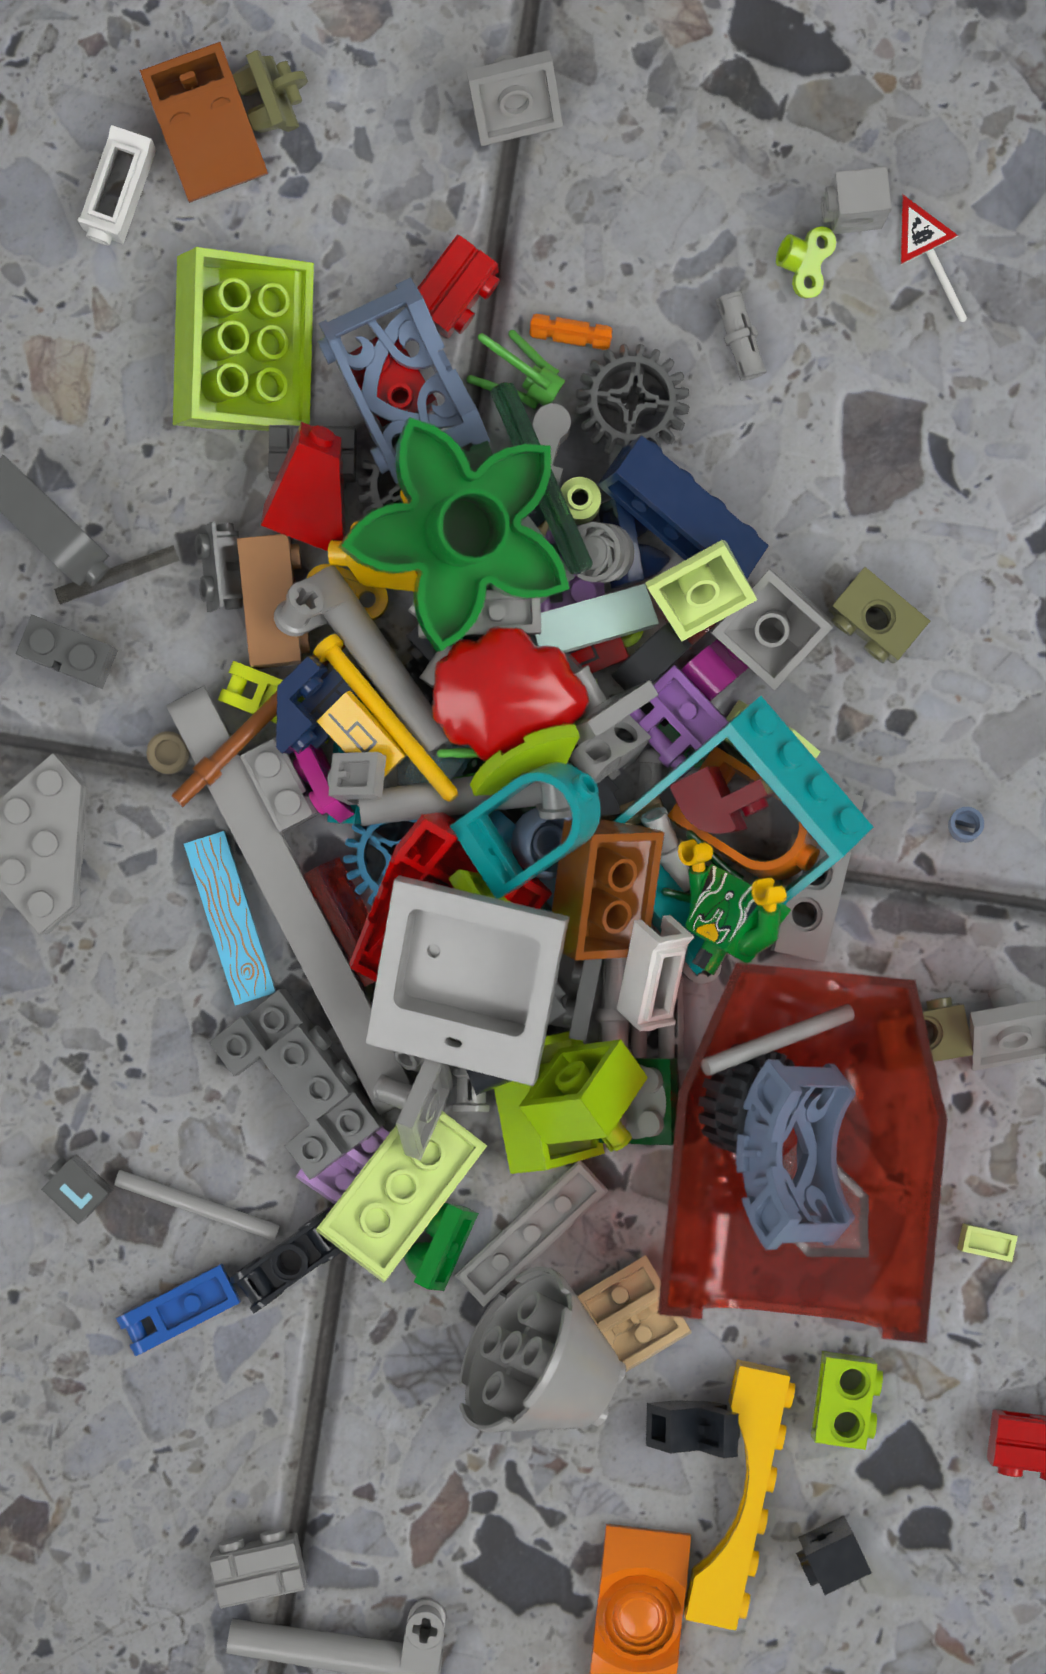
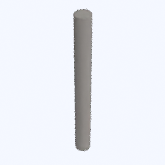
(777, 1039)
(197, 1205)

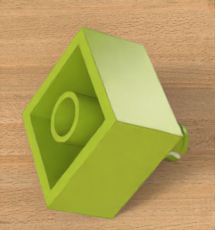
(585, 1094)

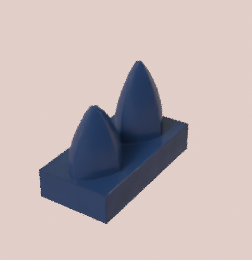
(647, 558)

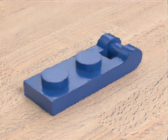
(180, 1309)

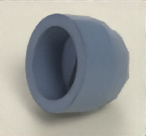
(969, 818)

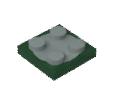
(654, 1108)

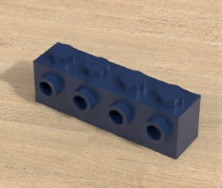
(677, 506)

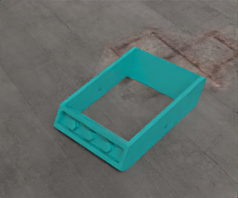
(796, 781)

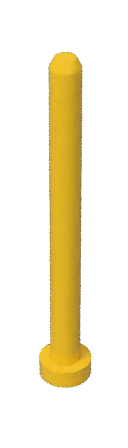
(330, 650)

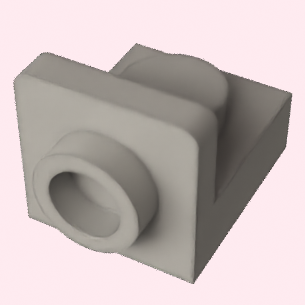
(356, 776)

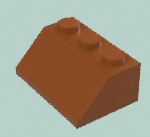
(607, 888)

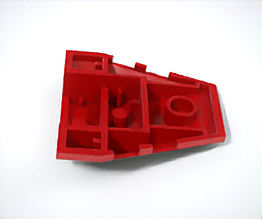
(429, 855)

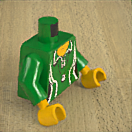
(729, 911)

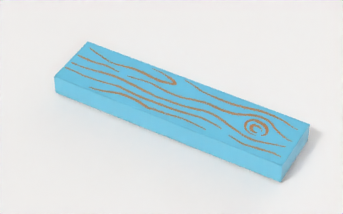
(230, 918)

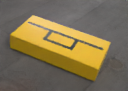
(359, 731)

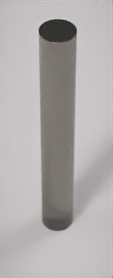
(119, 574)

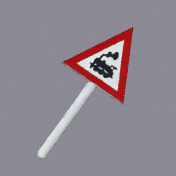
(921, 235)

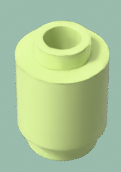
(582, 513)

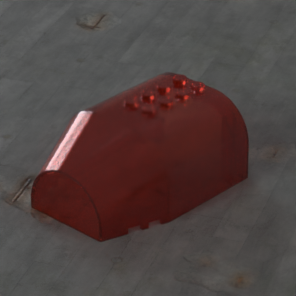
(886, 1144)

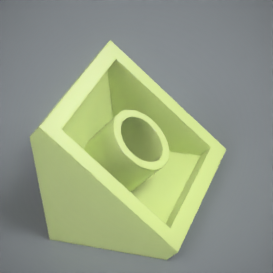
(701, 590)

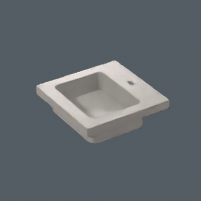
(468, 974)

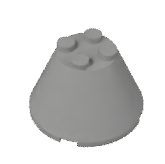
(538, 1361)

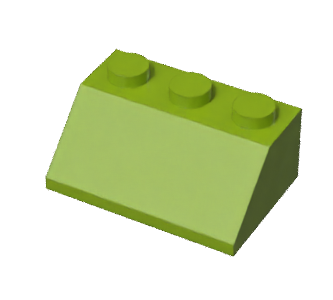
(522, 1142)

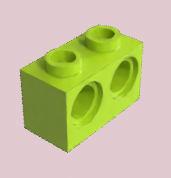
(834, 1400)

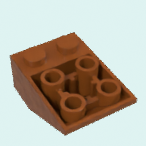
(204, 122)

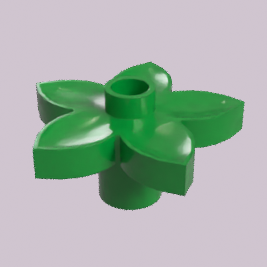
(460, 530)

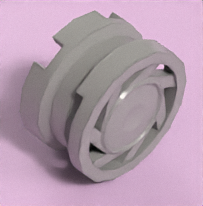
(609, 550)

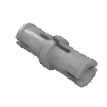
(741, 336)

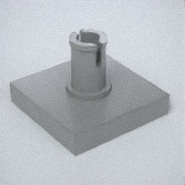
(514, 97)
(606, 712)
(1007, 1031)
(419, 1104)

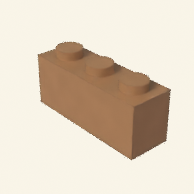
(266, 576)

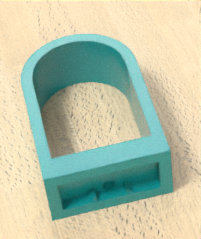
(491, 852)

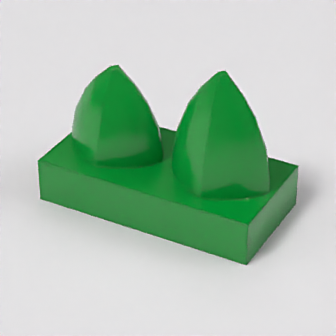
(435, 1261)

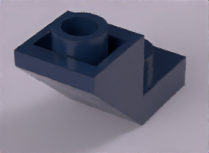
(294, 720)

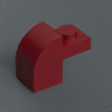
(711, 805)

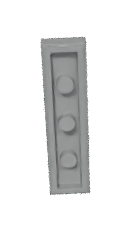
(531, 1232)

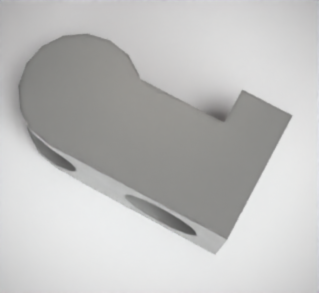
(552, 428)
(609, 753)

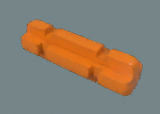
(570, 331)

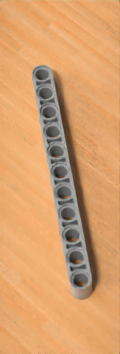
(287, 894)

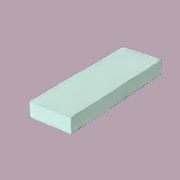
(597, 620)

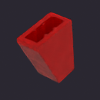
(309, 489)

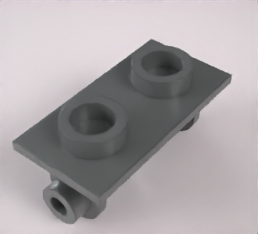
(217, 582)

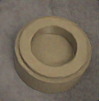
(168, 753)

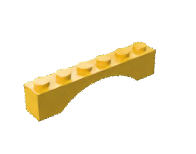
(719, 1580)

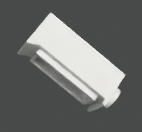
(99, 226)
(653, 974)

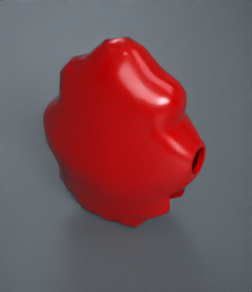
(504, 689)

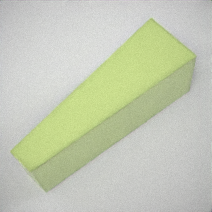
(987, 1242)

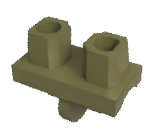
(277, 88)

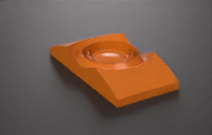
(640, 1601)

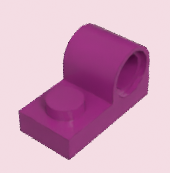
(714, 669)

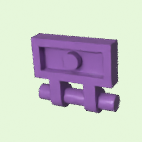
(686, 711)

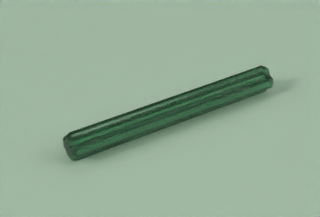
(553, 502)

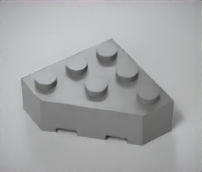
(43, 843)

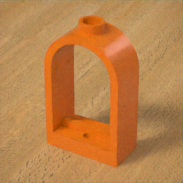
(800, 856)

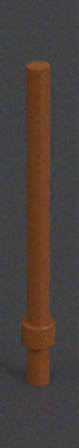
(209, 769)

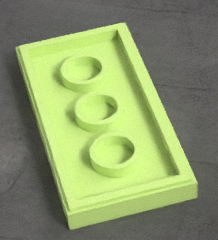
(399, 1196)

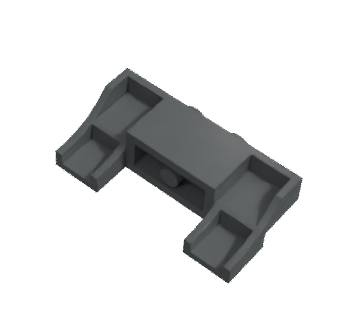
(310, 1075)

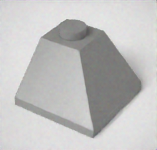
(774, 630)

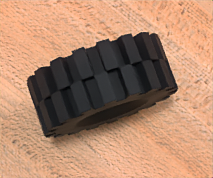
(726, 1097)

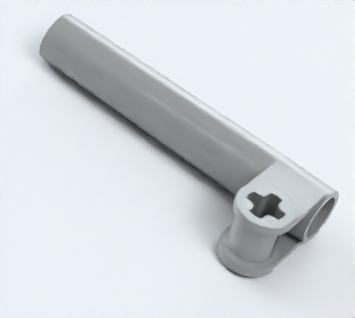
(330, 600)
(413, 800)
(347, 1653)

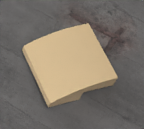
(628, 1310)

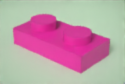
(314, 768)

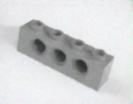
(813, 940)

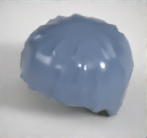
(535, 839)

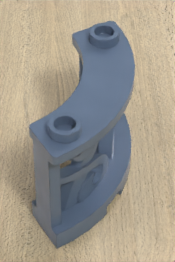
(411, 324)
(813, 1203)

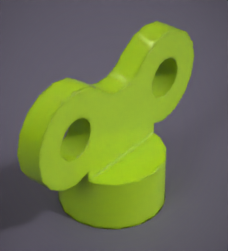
(805, 259)

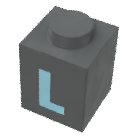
(76, 1187)

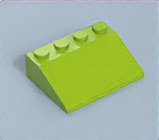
(242, 340)

